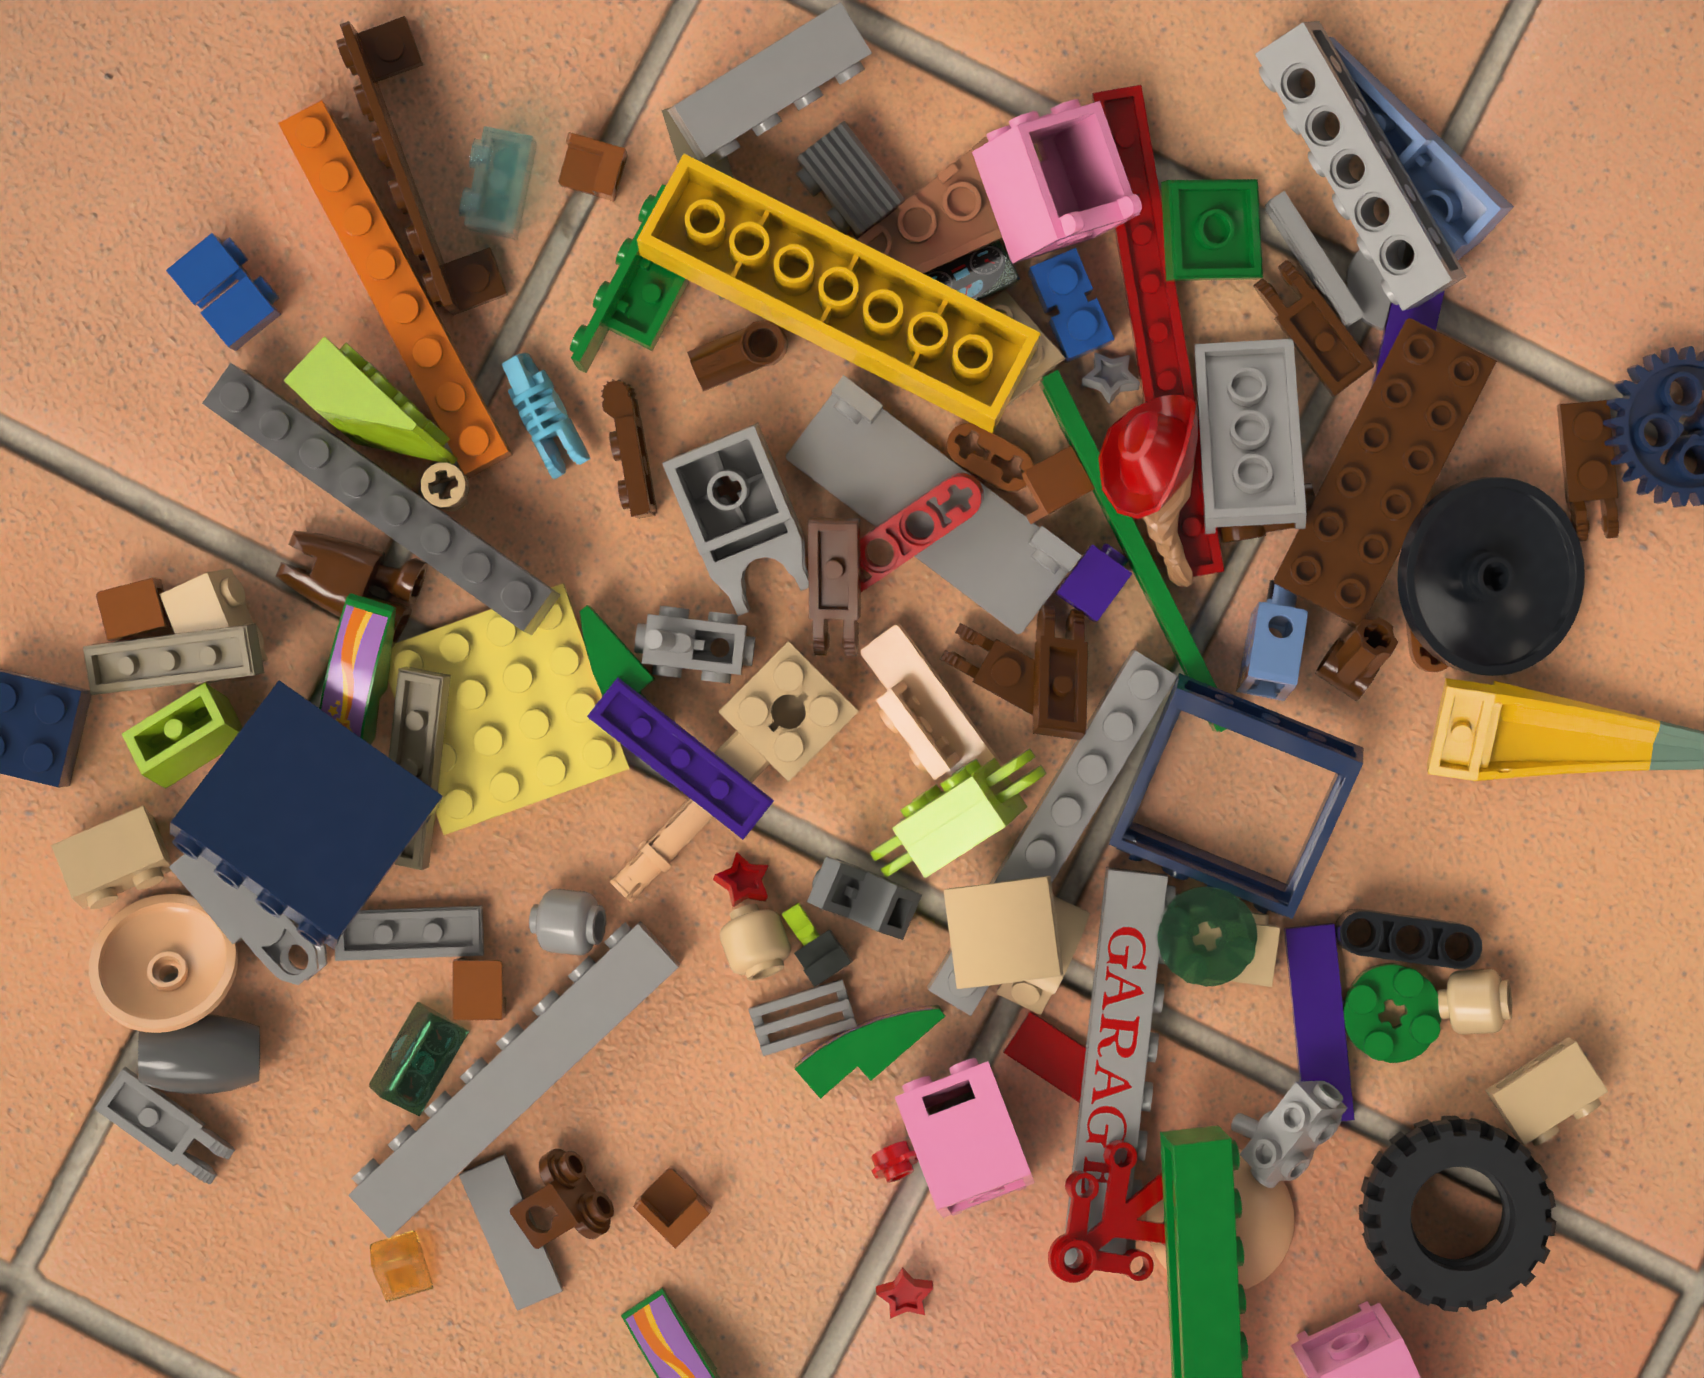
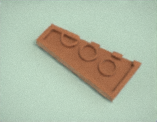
(940, 220)

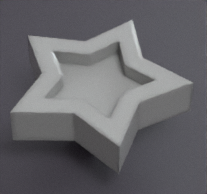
(1110, 376)

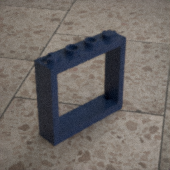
(1271, 729)

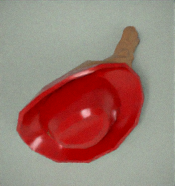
(1149, 471)

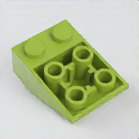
(365, 404)

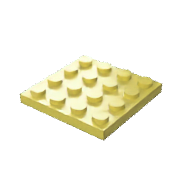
(512, 712)

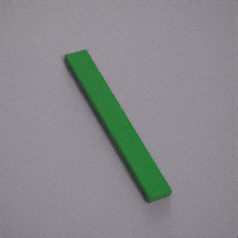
(1127, 535)

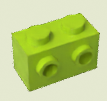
(183, 735)

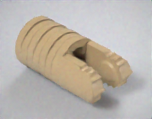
(445, 473)

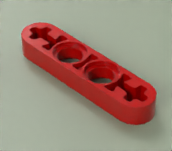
(904, 542)

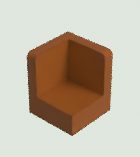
(592, 166)
(1056, 482)
(132, 609)
(478, 990)
(672, 1207)

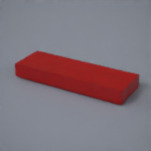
(1049, 1054)

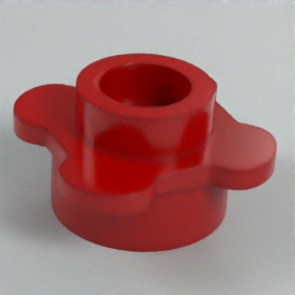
(894, 1162)

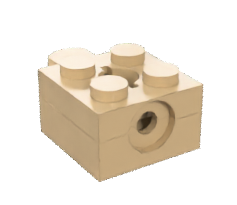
(782, 717)

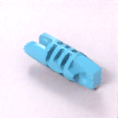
(543, 414)

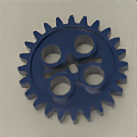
(1650, 401)

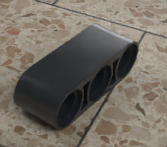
(1431, 945)

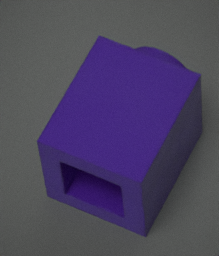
(1095, 581)

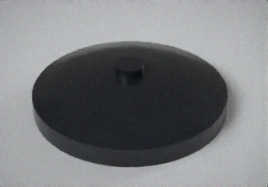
(1491, 576)

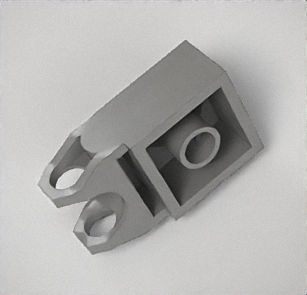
(742, 530)
(245, 920)

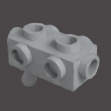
(676, 642)
(1288, 1135)

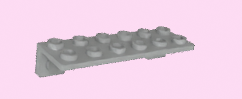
(884, 466)

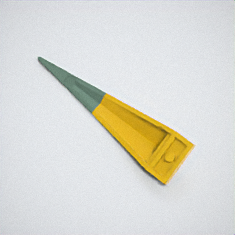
(1526, 733)

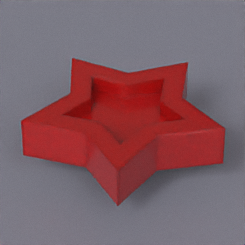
(743, 880)
(905, 1294)

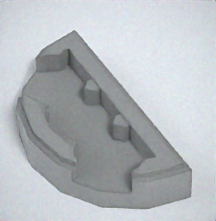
(1364, 284)

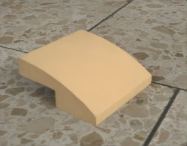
(1003, 932)

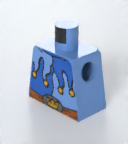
(1268, 662)

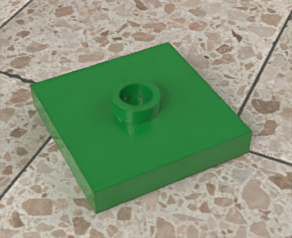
(1211, 229)

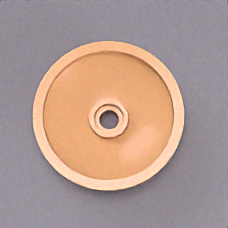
(146, 945)
(1263, 1228)

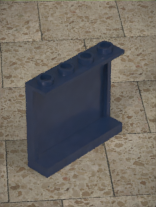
(303, 815)

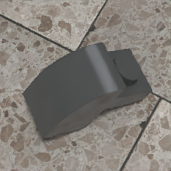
(864, 897)

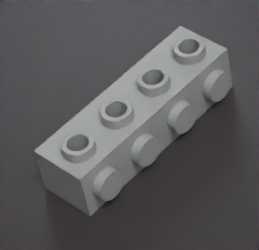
(769, 82)

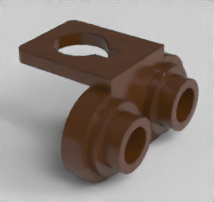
(570, 1196)

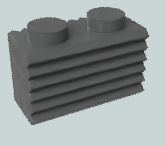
(849, 181)

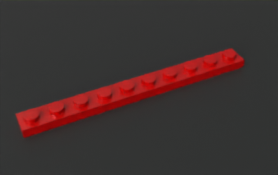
(1154, 302)

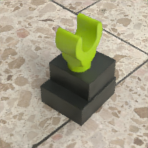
(822, 953)

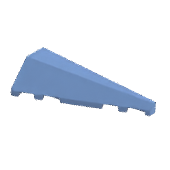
(1453, 192)

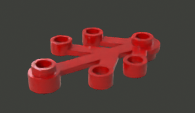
(1117, 1221)

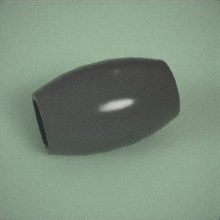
(201, 1058)

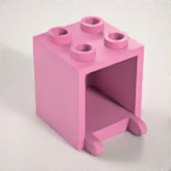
(1065, 197)
(967, 1149)
(1356, 1348)

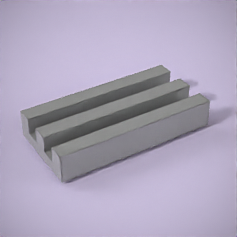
(762, 1030)

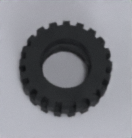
(1511, 1251)

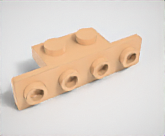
(923, 707)

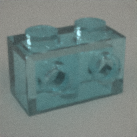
(500, 182)

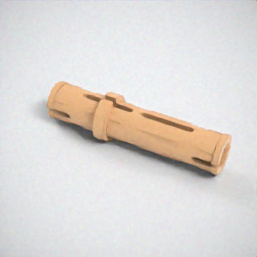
(660, 850)

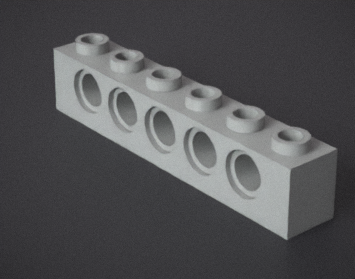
(1384, 175)

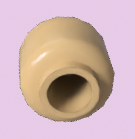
(755, 942)
(1476, 1001)

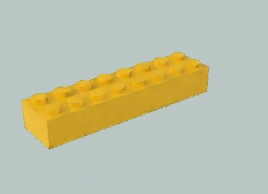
(838, 293)

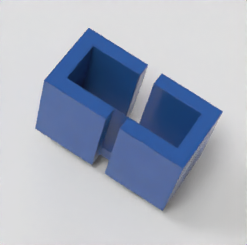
(210, 271)
(1065, 284)

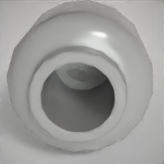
(568, 922)

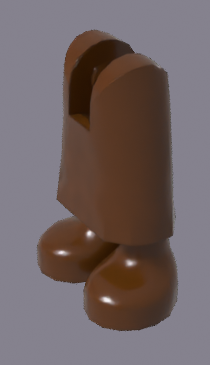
(351, 568)

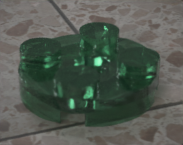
(1220, 910)

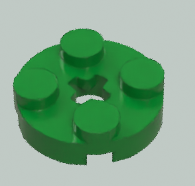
(1366, 1000)

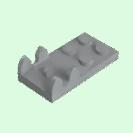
(1250, 434)

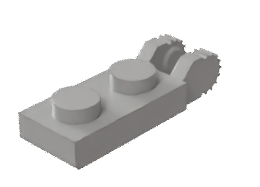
(160, 1124)

